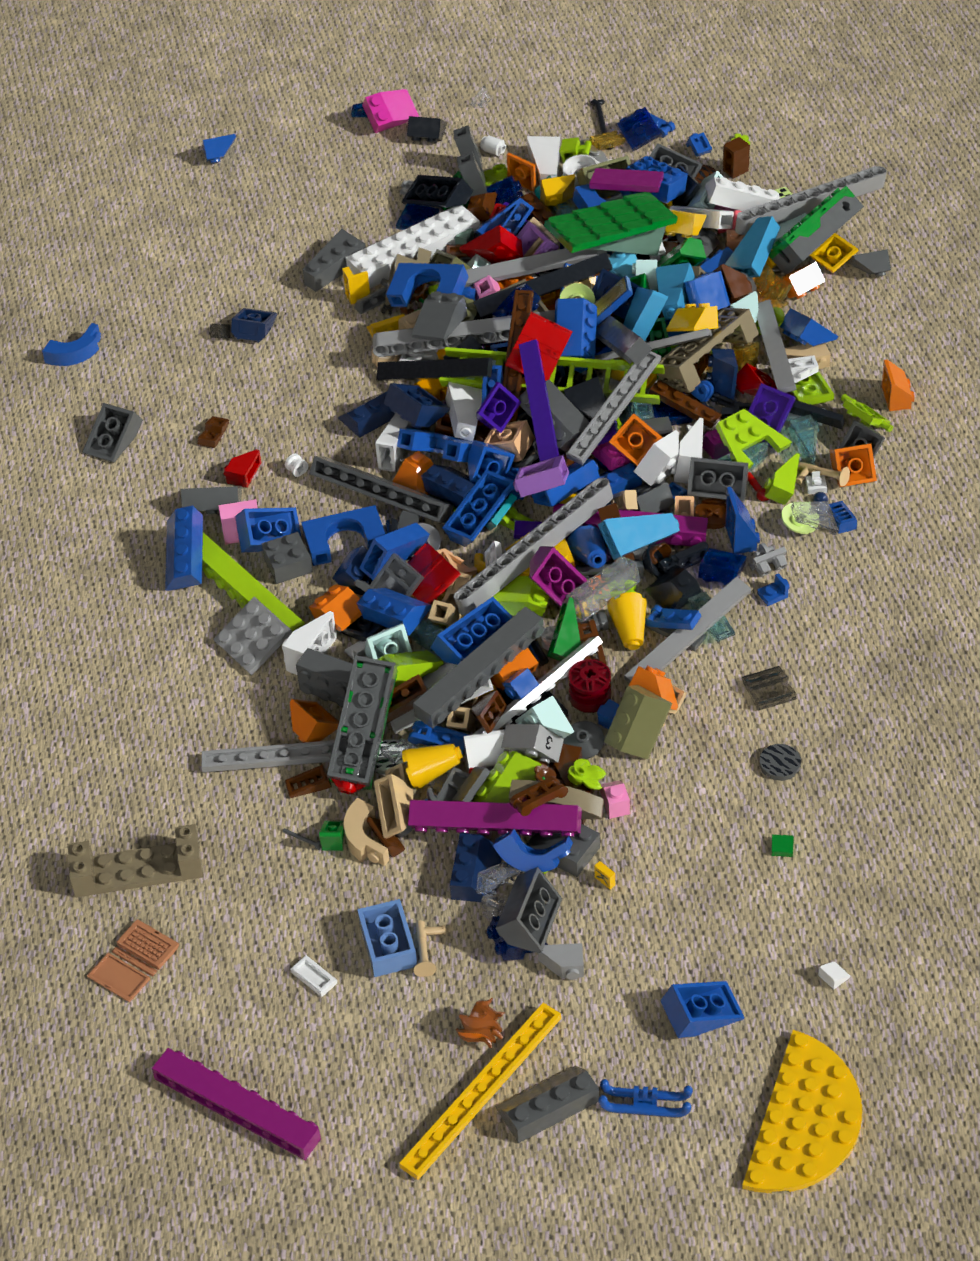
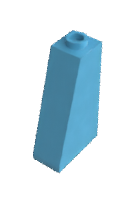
(755, 247)
(671, 284)
(644, 311)
(636, 532)

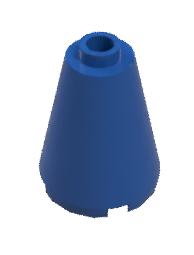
(588, 546)

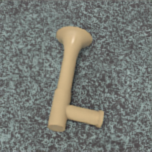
(842, 476)
(425, 967)

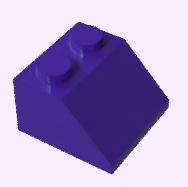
(497, 408)

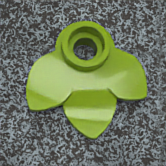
(495, 174)
(584, 773)

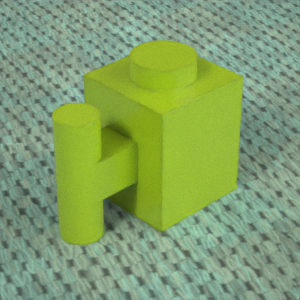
(572, 147)

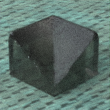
(221, 331)

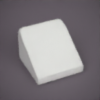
(833, 974)

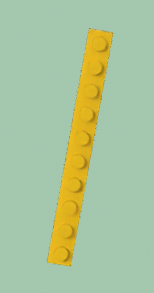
(479, 1091)

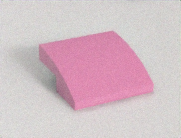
(228, 521)

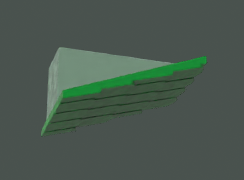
(618, 225)

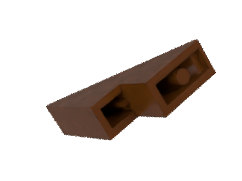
(568, 756)

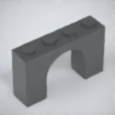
(470, 160)

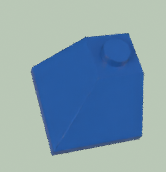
(217, 147)
(488, 457)

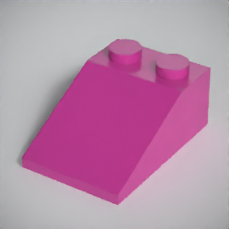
(389, 109)

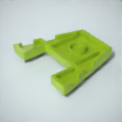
(745, 430)

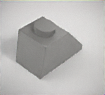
(563, 960)

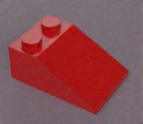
(495, 246)

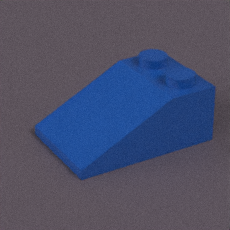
(263, 525)
(740, 525)
(700, 1007)

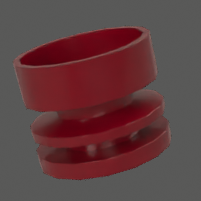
(589, 685)

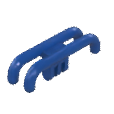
(645, 1100)

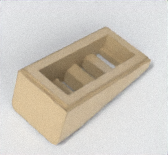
(626, 500)

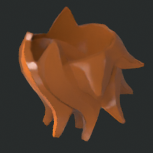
(481, 1024)

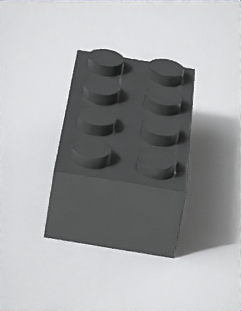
(323, 676)

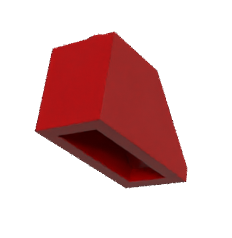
(242, 468)

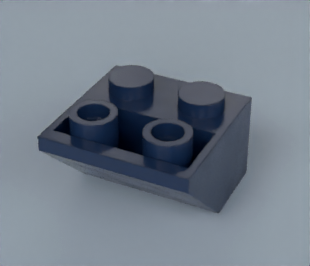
(350, 571)

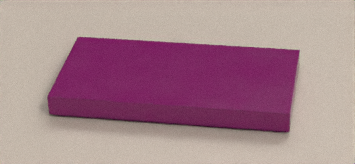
(626, 180)

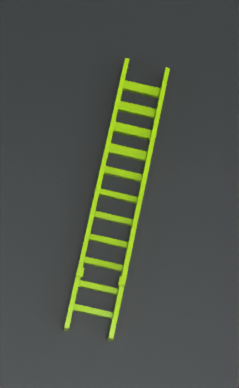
(573, 362)

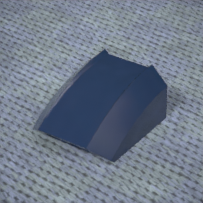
(252, 324)

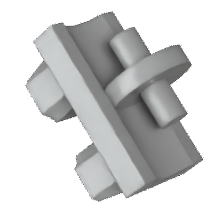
(766, 556)

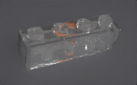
(603, 586)

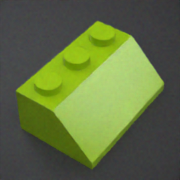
(498, 783)

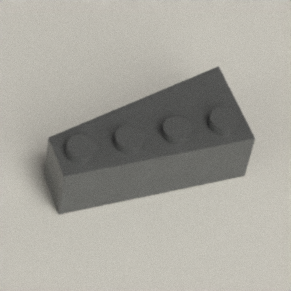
(330, 260)

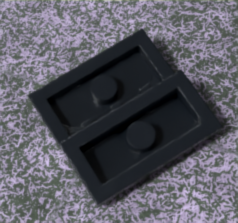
(587, 397)

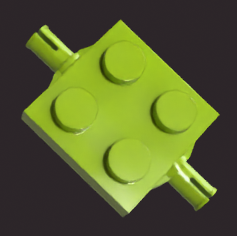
(865, 413)

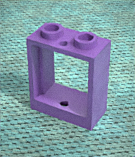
(530, 234)
(541, 476)

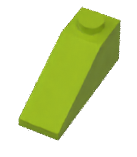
(782, 483)

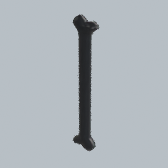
(597, 104)

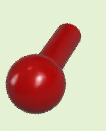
(757, 487)

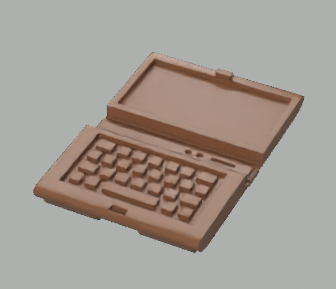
(142, 943)

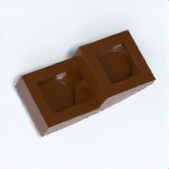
(213, 431)

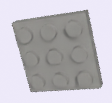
(253, 635)

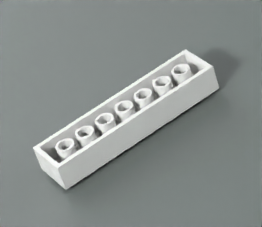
(429, 234)

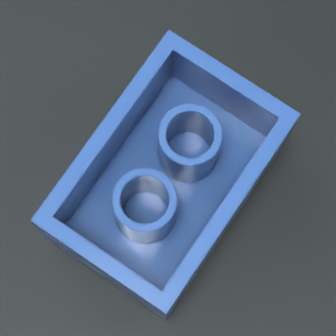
(387, 938)

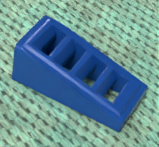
(850, 521)

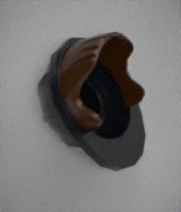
(652, 557)

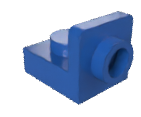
(699, 144)
(775, 591)

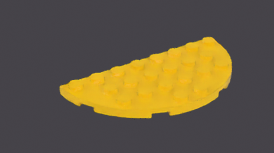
(808, 1120)

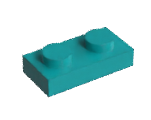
(501, 511)

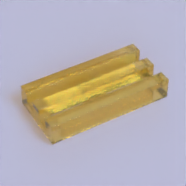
(607, 140)

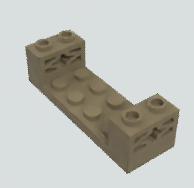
(734, 326)
(135, 867)

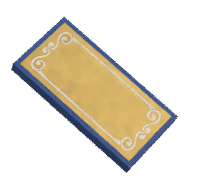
(613, 299)

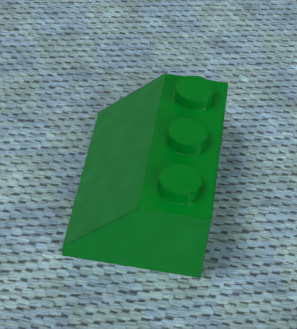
(689, 251)

